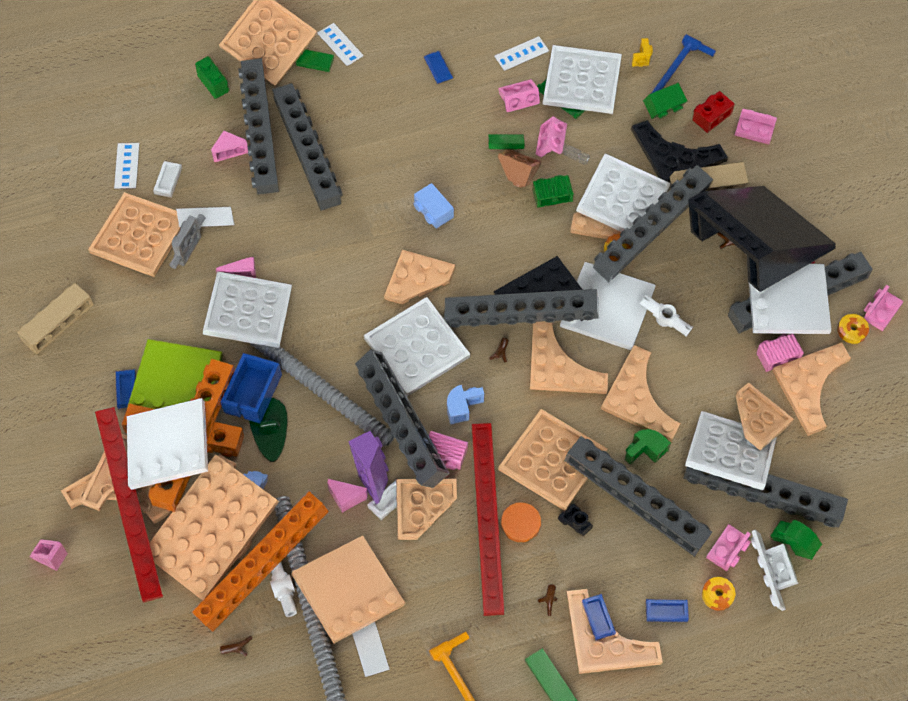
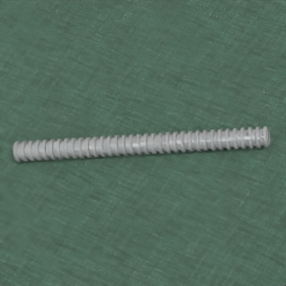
(327, 392)
(316, 629)

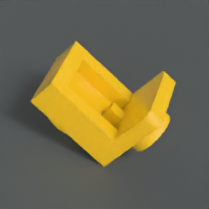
(643, 58)

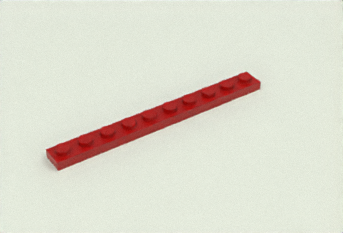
(128, 506)
(487, 520)

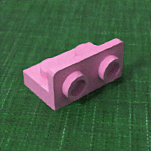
(519, 95)
(755, 126)
(551, 137)
(882, 309)
(728, 547)

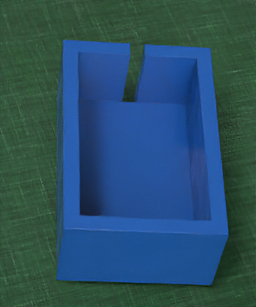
(251, 388)

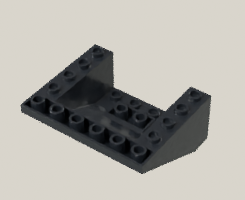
(762, 227)

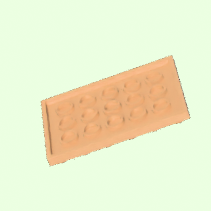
(211, 527)

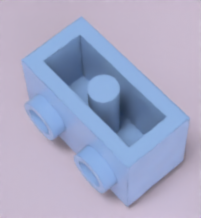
(433, 206)

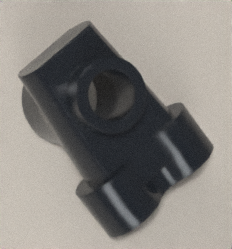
(576, 519)

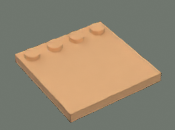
(271, 34)
(137, 234)
(539, 460)
(348, 589)

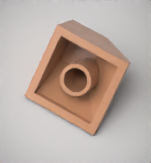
(518, 167)

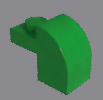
(647, 442)
(799, 537)

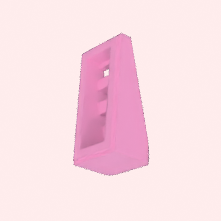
(243, 267)

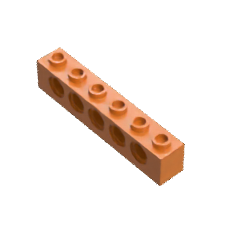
(232, 434)

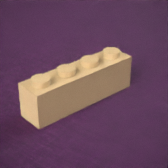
(723, 176)
(55, 318)

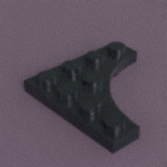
(672, 157)
(545, 278)

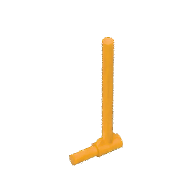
(442, 653)

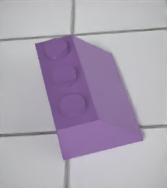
(370, 464)

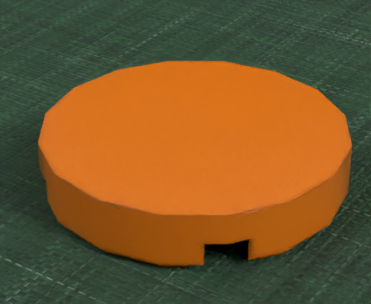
(521, 522)

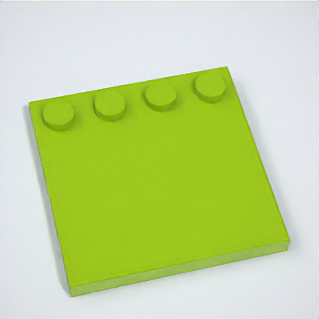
(170, 374)

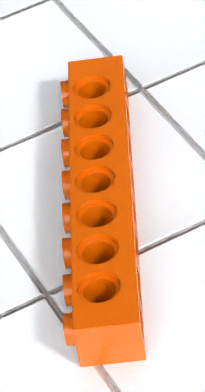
(215, 371)
(260, 561)

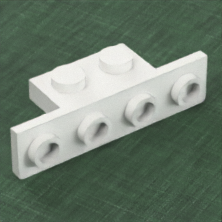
(777, 568)

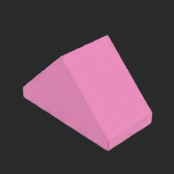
(228, 147)
(346, 494)
(49, 553)

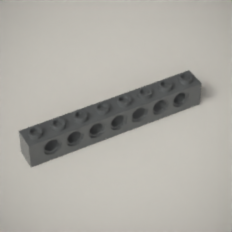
(254, 70)
(295, 122)
(610, 269)
(859, 271)
(513, 302)
(402, 419)
(775, 485)
(640, 505)

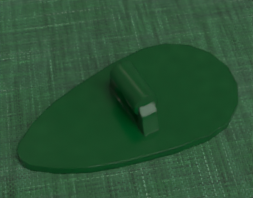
(271, 431)

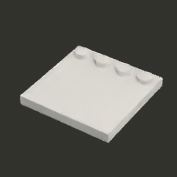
(582, 79)
(620, 194)
(793, 304)
(618, 308)
(247, 309)
(418, 345)
(166, 444)
(725, 452)

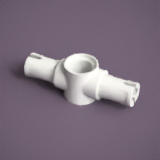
(674, 320)
(283, 590)

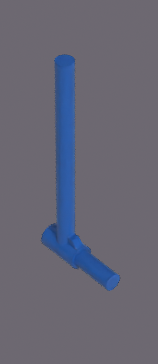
(689, 44)

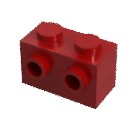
(713, 111)

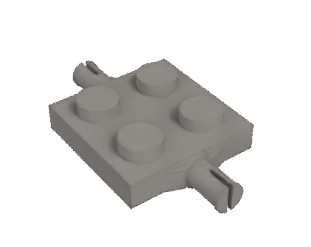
(186, 240)

